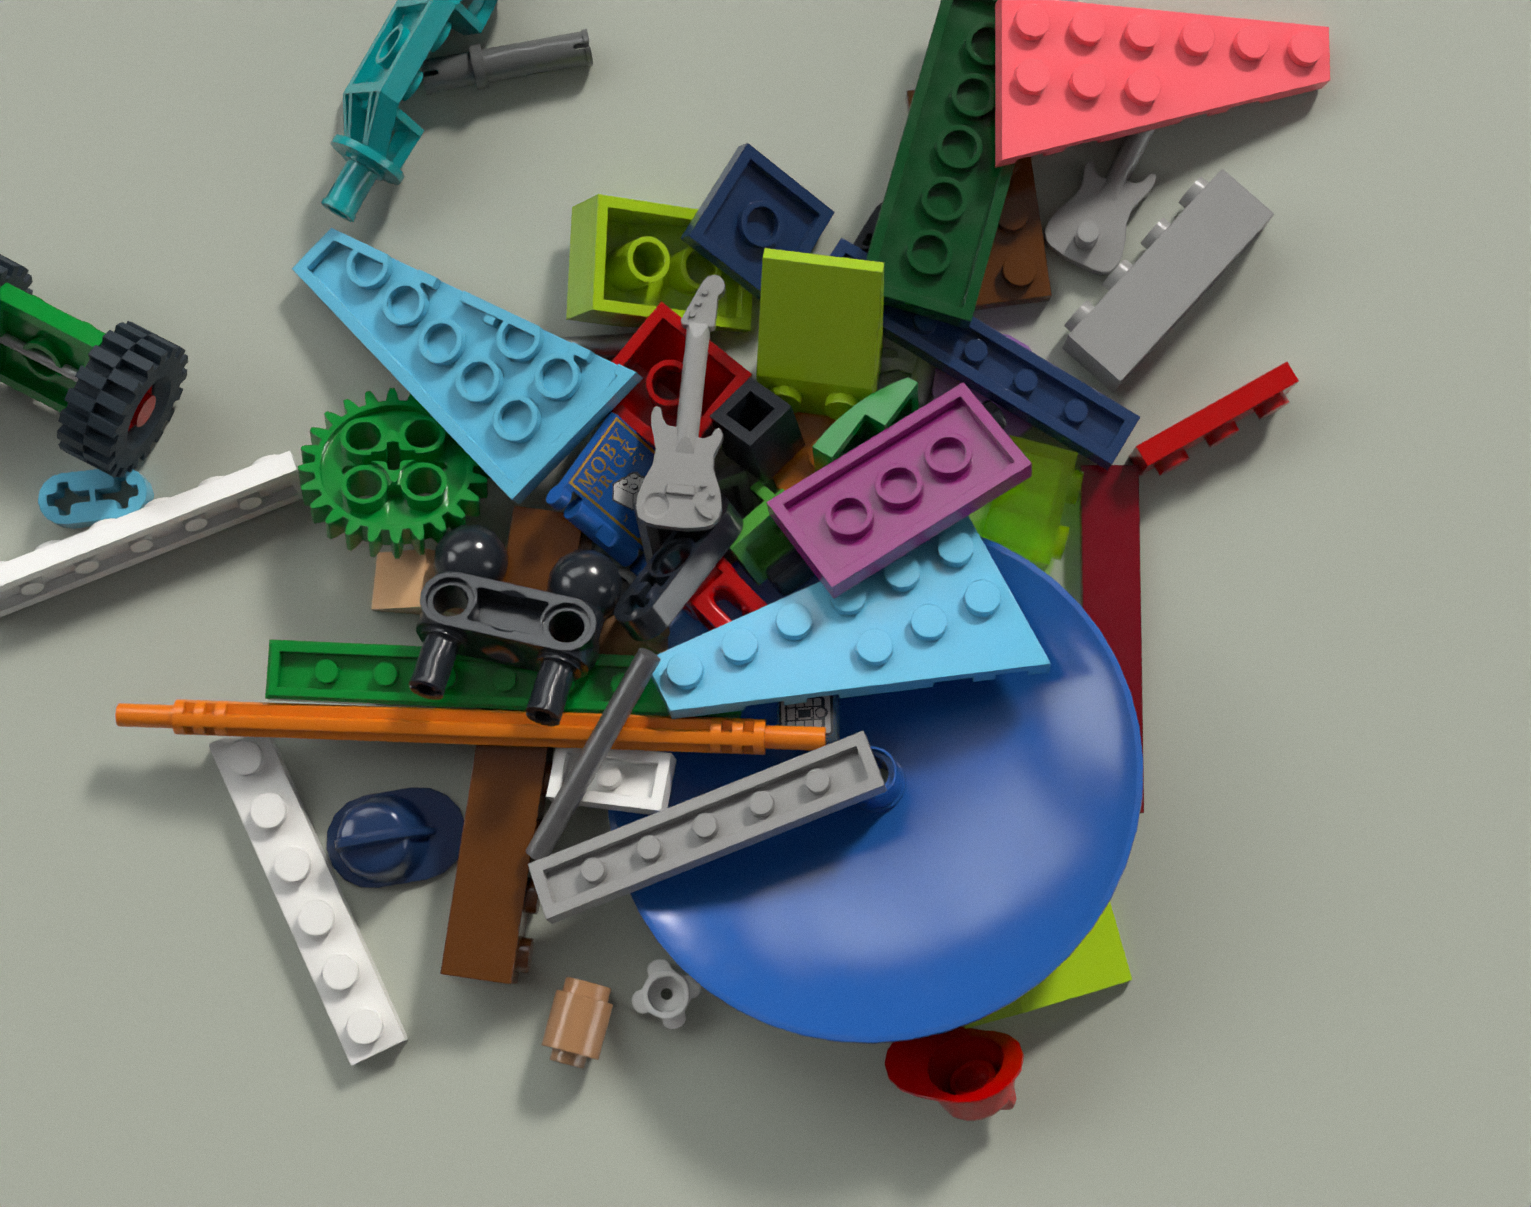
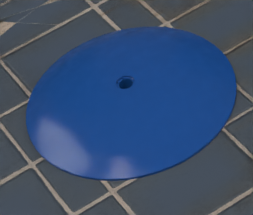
(953, 884)

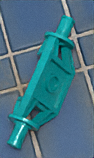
(378, 86)

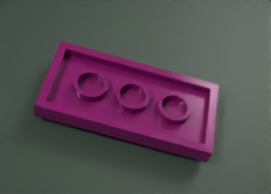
(899, 489)

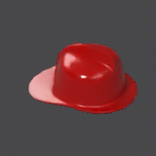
(961, 1069)

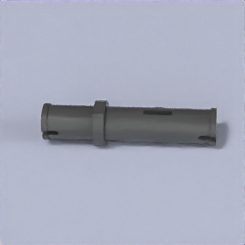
(506, 62)

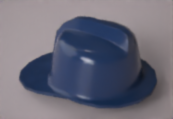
(395, 837)

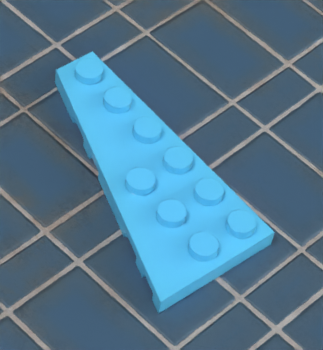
(482, 373)
(904, 628)

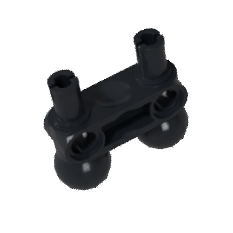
(512, 621)

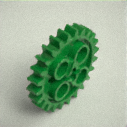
(390, 472)

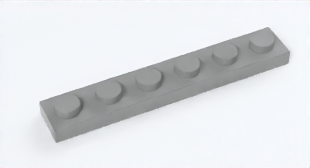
(707, 827)

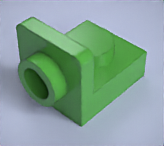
(760, 539)

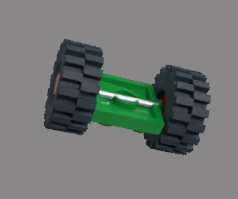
(107, 386)

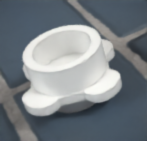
(650, 999)

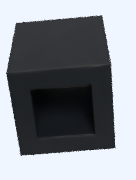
(758, 430)

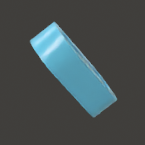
(92, 484)

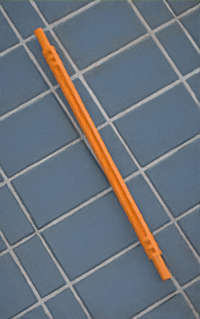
(463, 726)

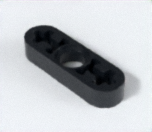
(675, 575)

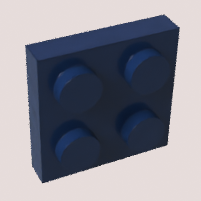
(752, 210)

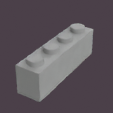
(1166, 280)

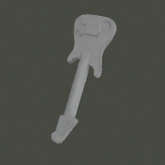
(1094, 222)
(682, 484)

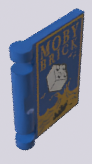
(606, 486)

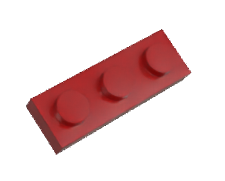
(1215, 421)

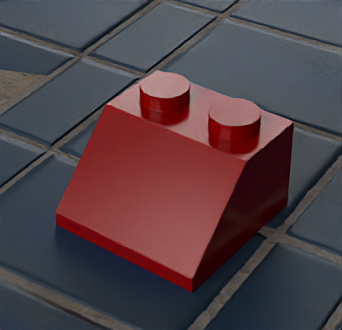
(658, 356)

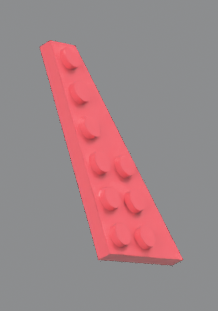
(1117, 71)

